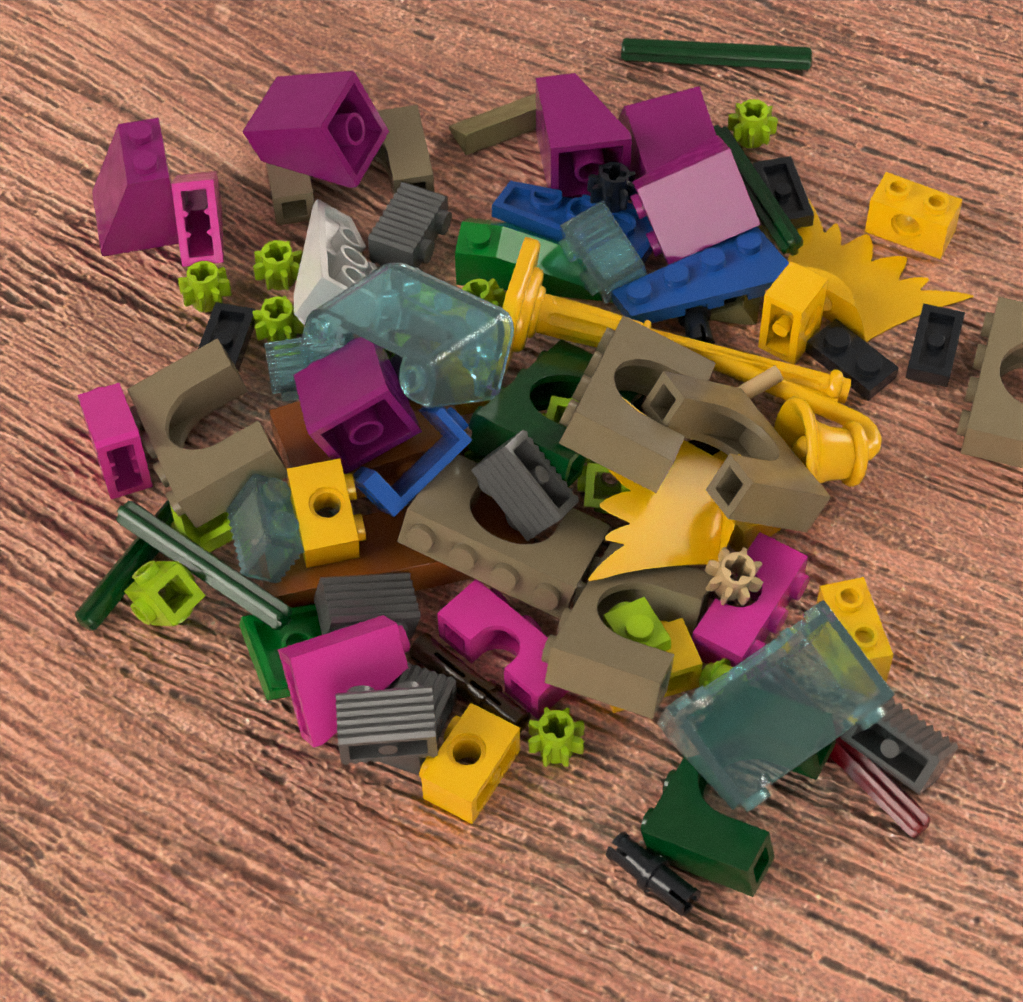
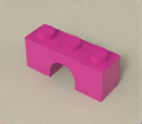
(484, 621)
(741, 631)

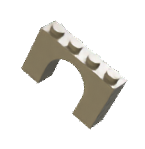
(401, 154)
(171, 405)
(996, 418)
(606, 426)
(767, 480)
(537, 573)
(610, 668)

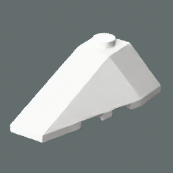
(329, 259)

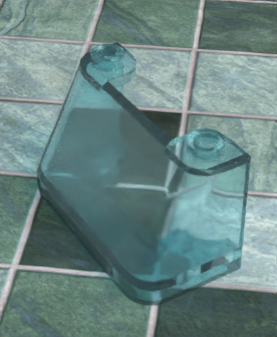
(447, 337)
(777, 708)

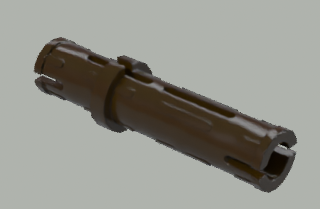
(469, 683)

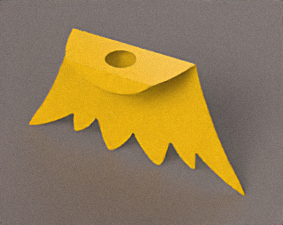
(862, 291)
(669, 526)

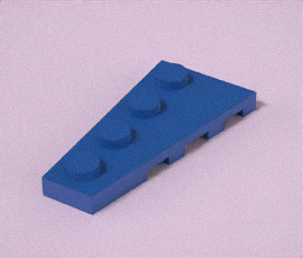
(545, 209)
(720, 272)

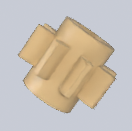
(744, 568)

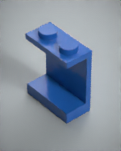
(395, 497)

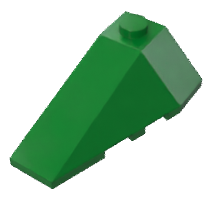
(491, 251)

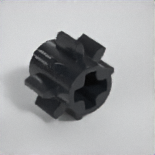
(612, 185)

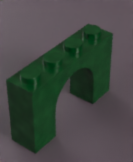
(518, 408)
(706, 841)

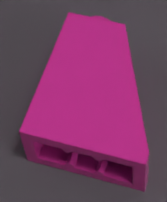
(198, 217)
(115, 440)
(333, 663)

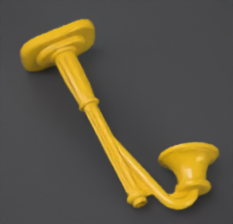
(823, 449)

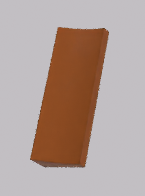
(383, 554)

